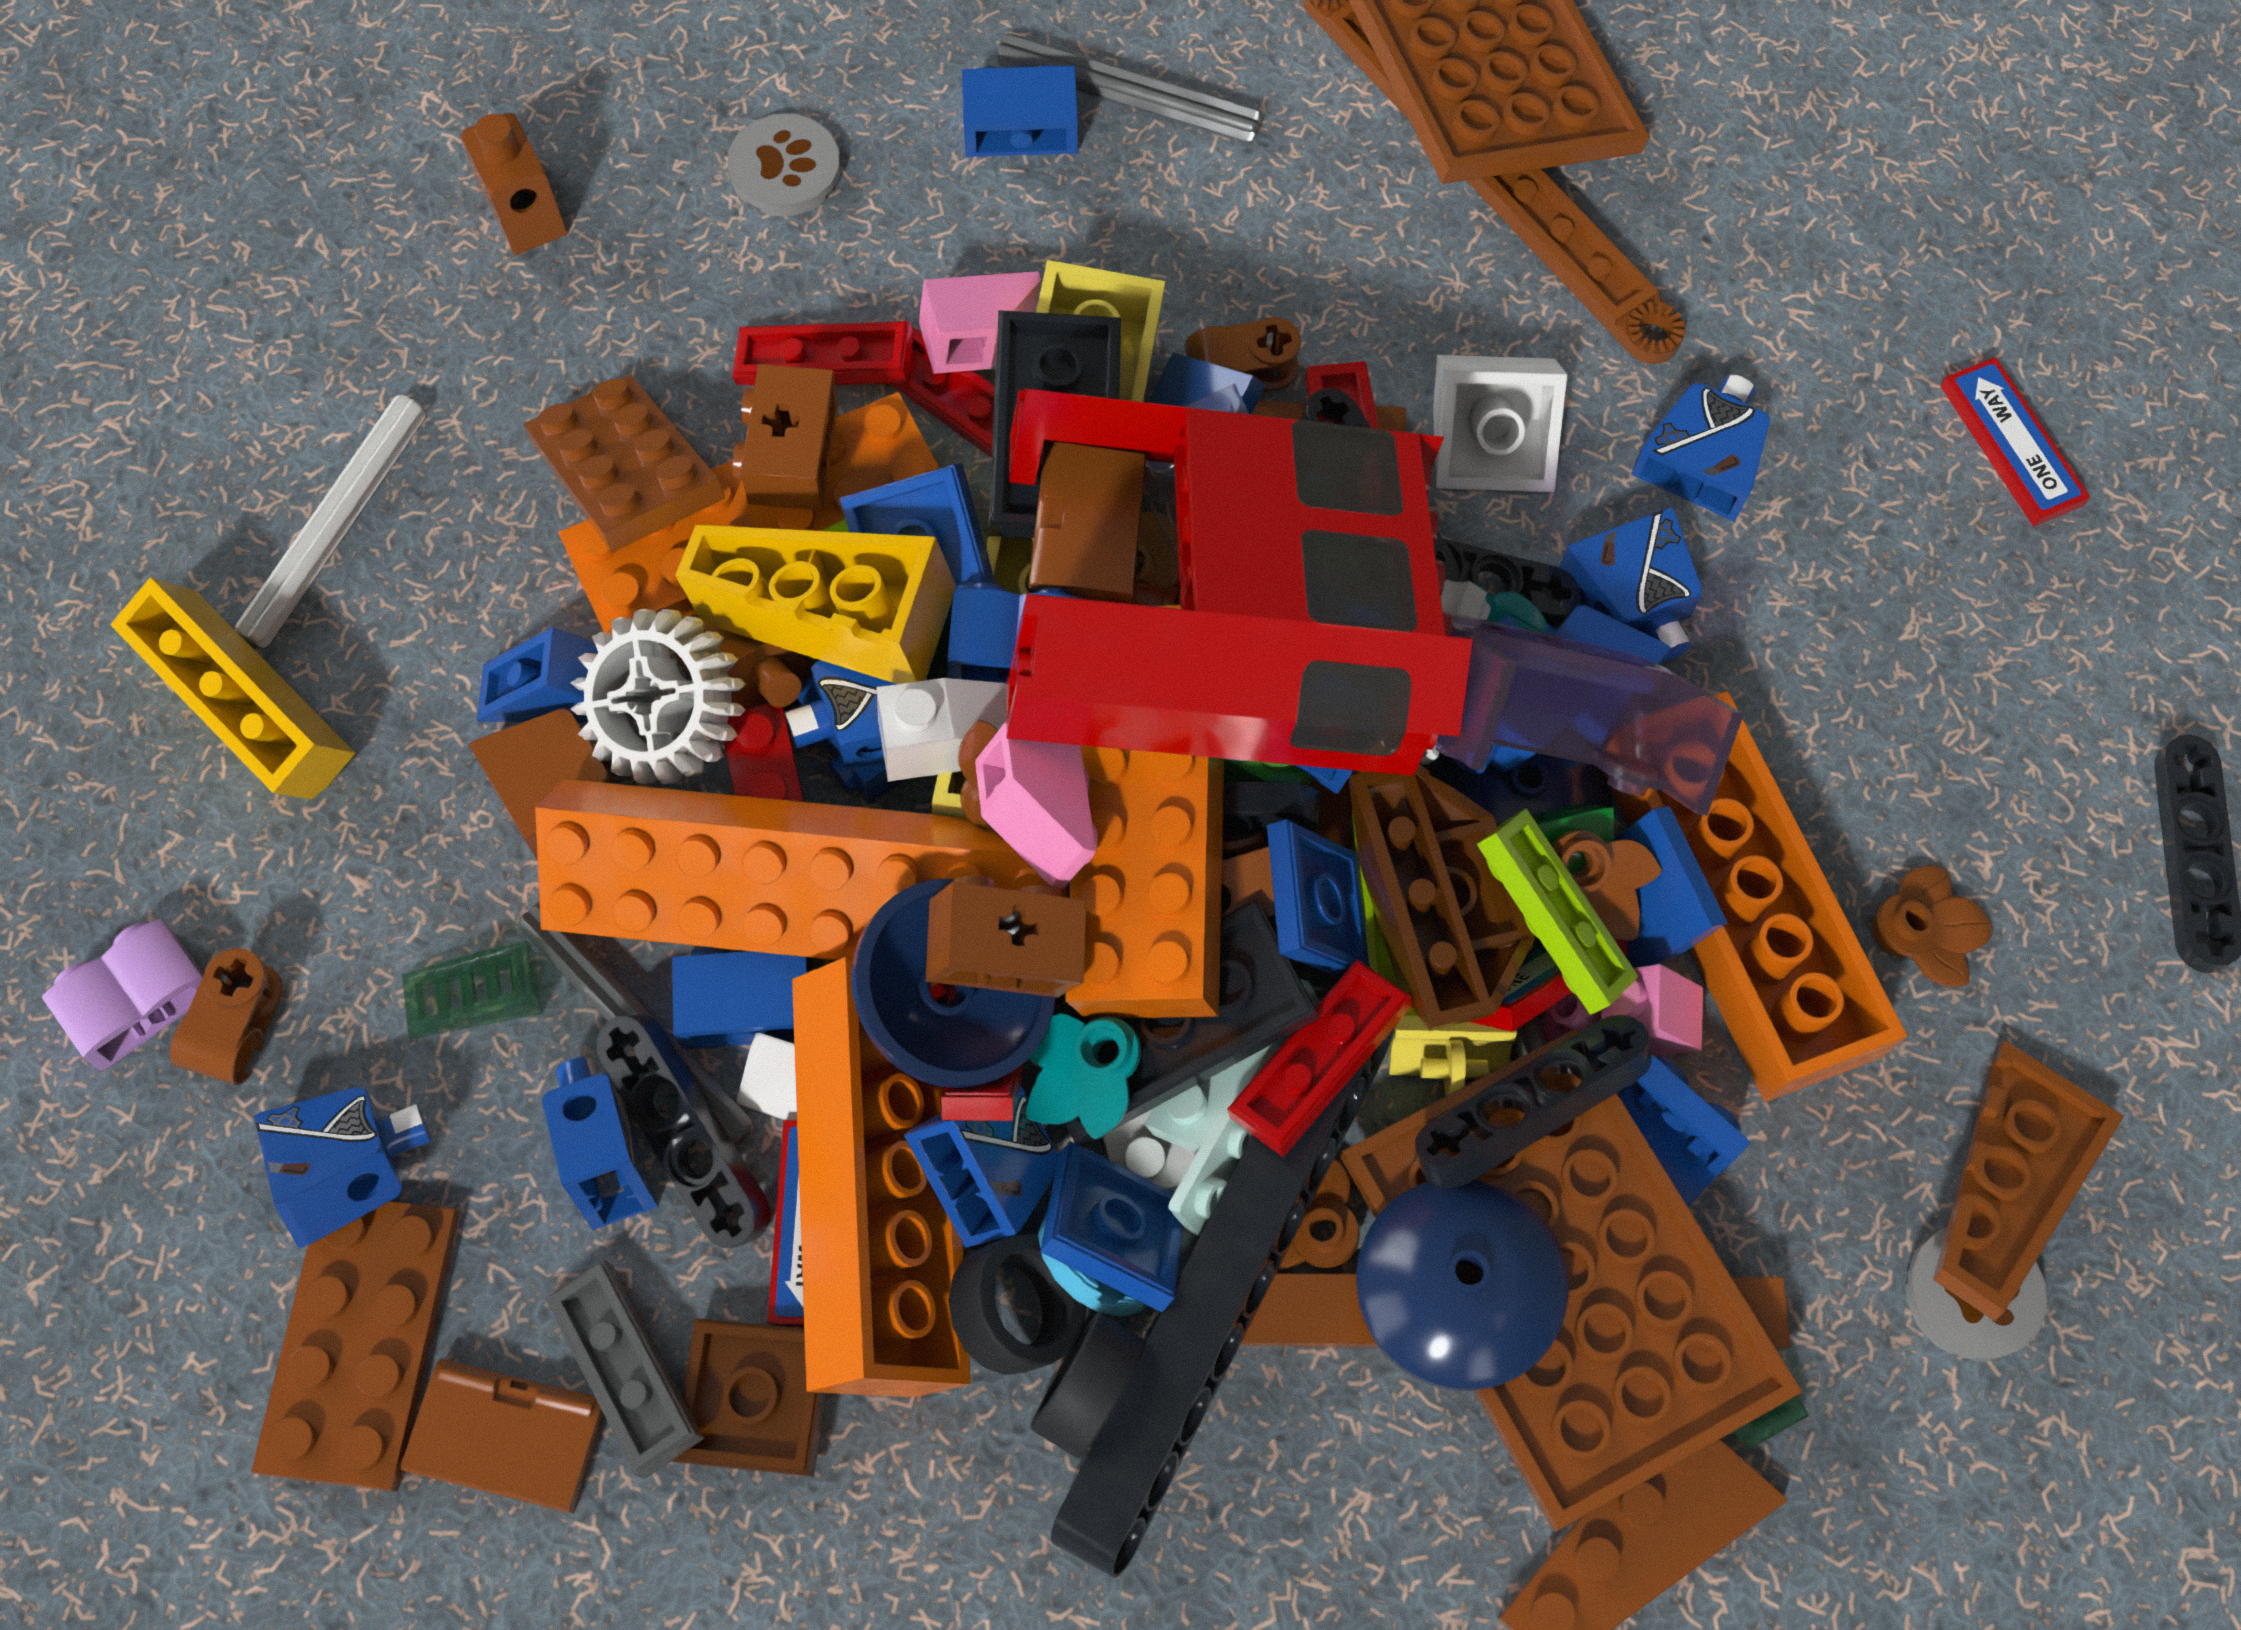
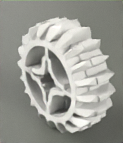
(644, 650)

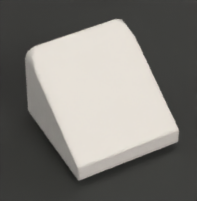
(770, 1078)

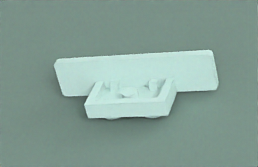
(1203, 1125)

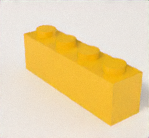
(232, 689)

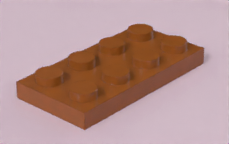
(623, 462)
(357, 1349)

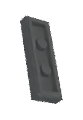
(624, 1369)

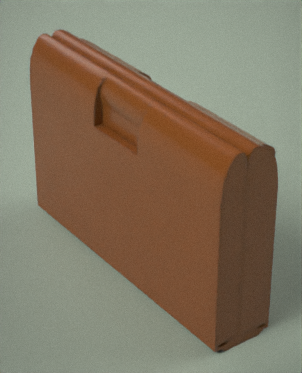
(1088, 522)
(504, 1435)

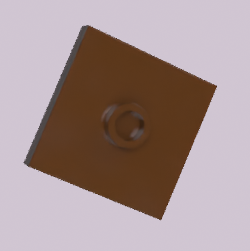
(752, 1399)

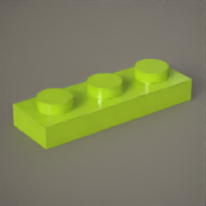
(1557, 911)

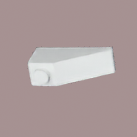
(928, 720)

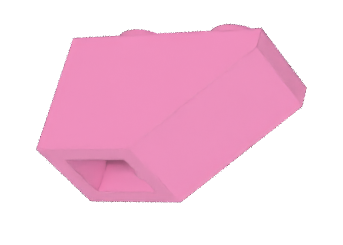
(962, 316)
(1038, 803)
(1658, 998)

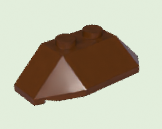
(1437, 904)

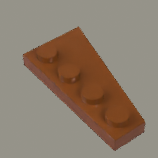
(2019, 1177)
(1643, 1543)

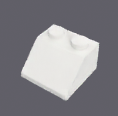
(1498, 422)

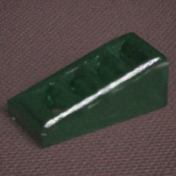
(521, 1003)

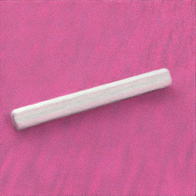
(330, 522)

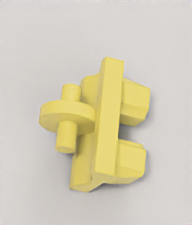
(1448, 1052)

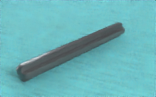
(1137, 88)
(614, 1000)

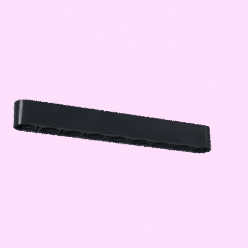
(1200, 1336)

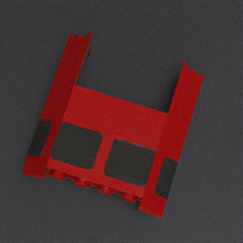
(1301, 597)

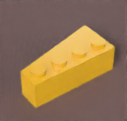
(824, 594)

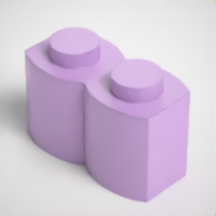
(126, 993)

